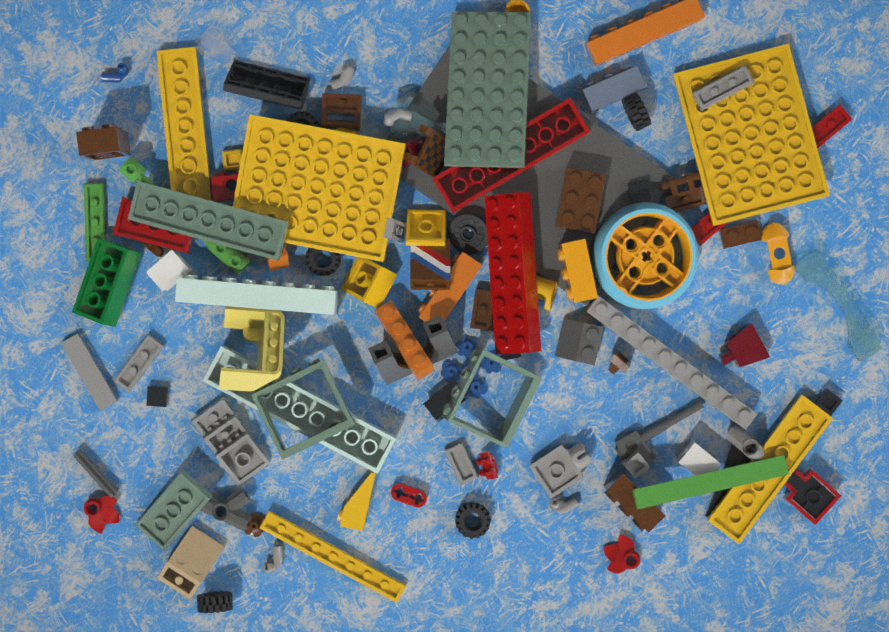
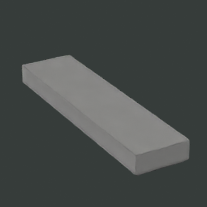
(89, 371)

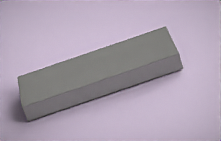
(723, 88)
(395, 230)
(139, 363)

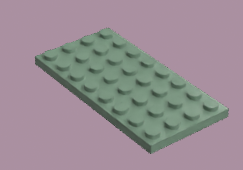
(488, 89)

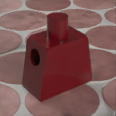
(744, 348)

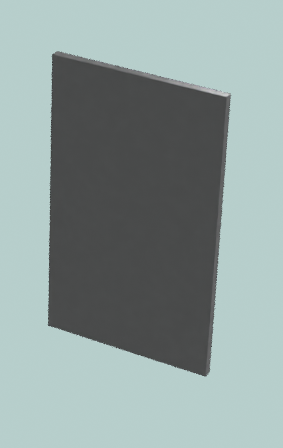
(593, 153)

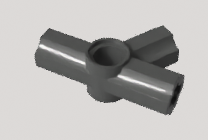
(232, 504)

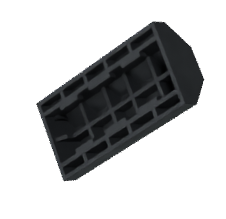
(267, 84)

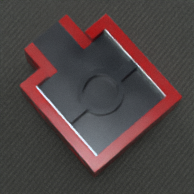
(810, 494)

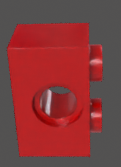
(220, 186)

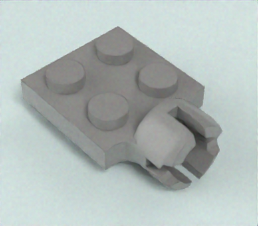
(561, 468)

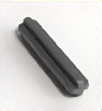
(95, 473)

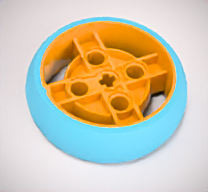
(667, 226)

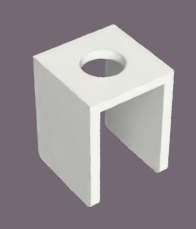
(168, 269)
(697, 459)

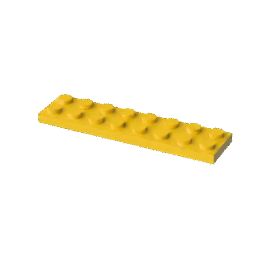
(184, 122)
(791, 438)

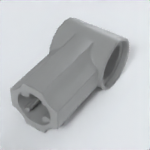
(744, 443)

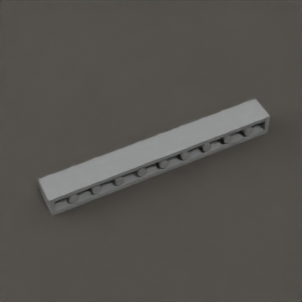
(671, 362)

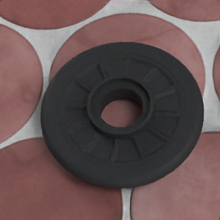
(463, 243)

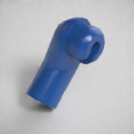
(117, 76)

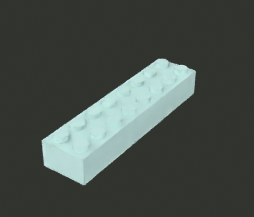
(253, 295)

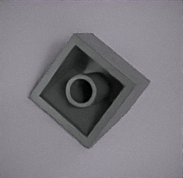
(579, 341)

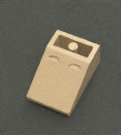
(191, 562)

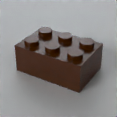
(103, 142)
(580, 200)
(620, 489)

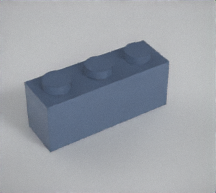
(613, 88)

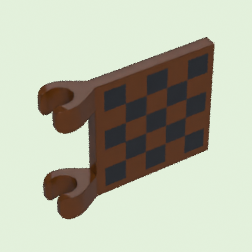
(432, 153)

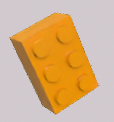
(577, 271)

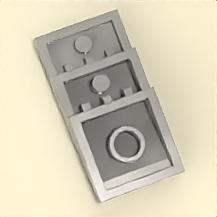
(230, 441)

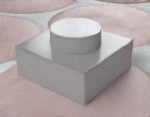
(635, 464)

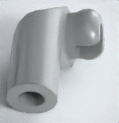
(345, 77)
(395, 114)
(562, 506)
(276, 561)

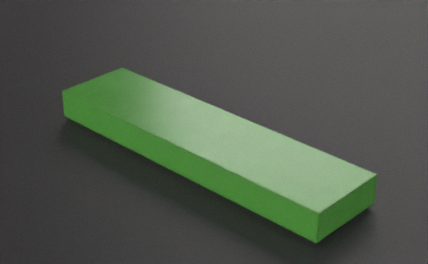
(94, 215)

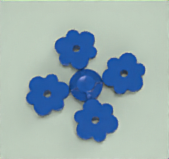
(485, 364)

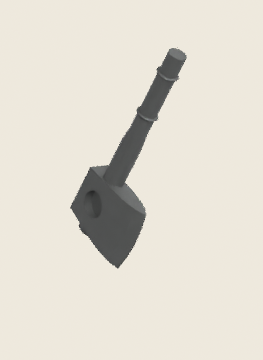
(636, 442)

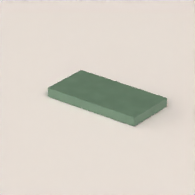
(173, 510)

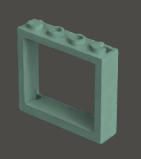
(279, 382)
(516, 411)

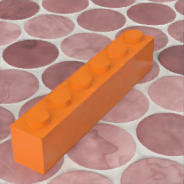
(644, 31)

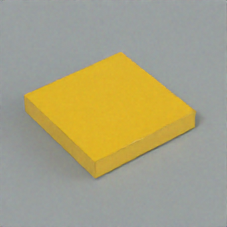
(425, 227)

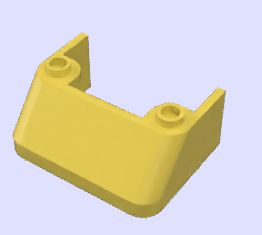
(259, 327)

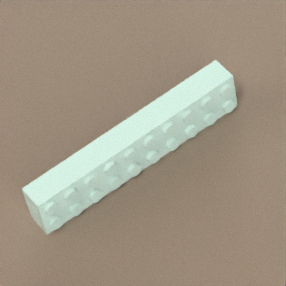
(309, 414)

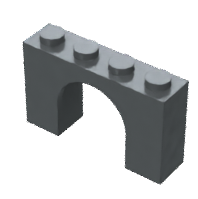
(437, 347)

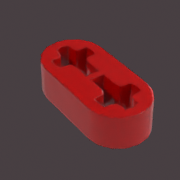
(406, 499)

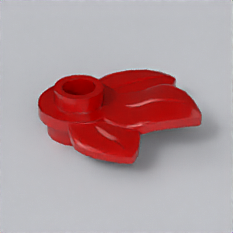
(104, 514)
(619, 553)

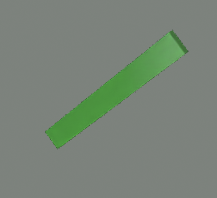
(710, 482)

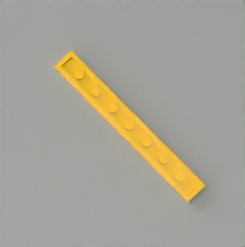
(333, 556)

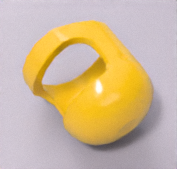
(546, 291)

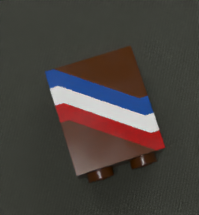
(430, 267)

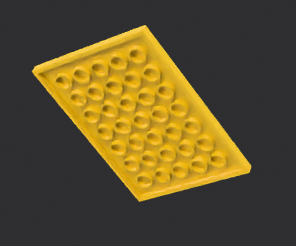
(755, 144)
(323, 182)

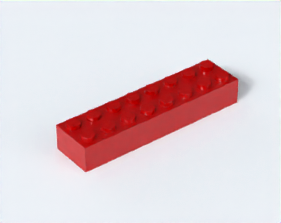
(544, 138)
(512, 273)

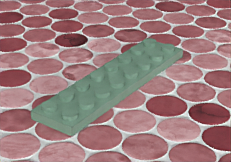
(208, 220)

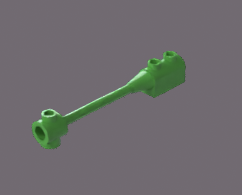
(231, 257)

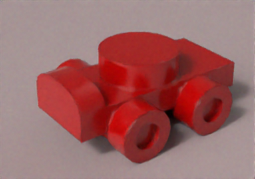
(489, 464)

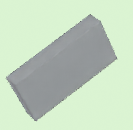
(461, 463)

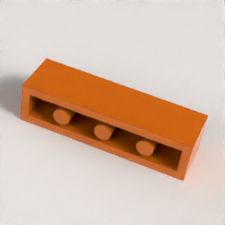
(443, 301)
(404, 340)

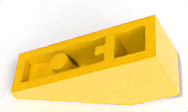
(356, 509)

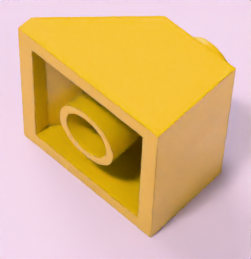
(368, 282)

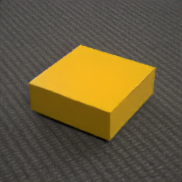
(231, 159)

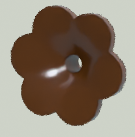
(257, 520)

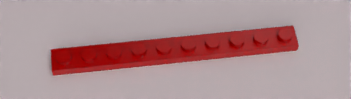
(822, 132)

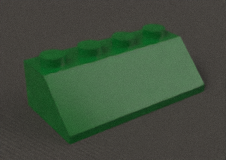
(106, 283)

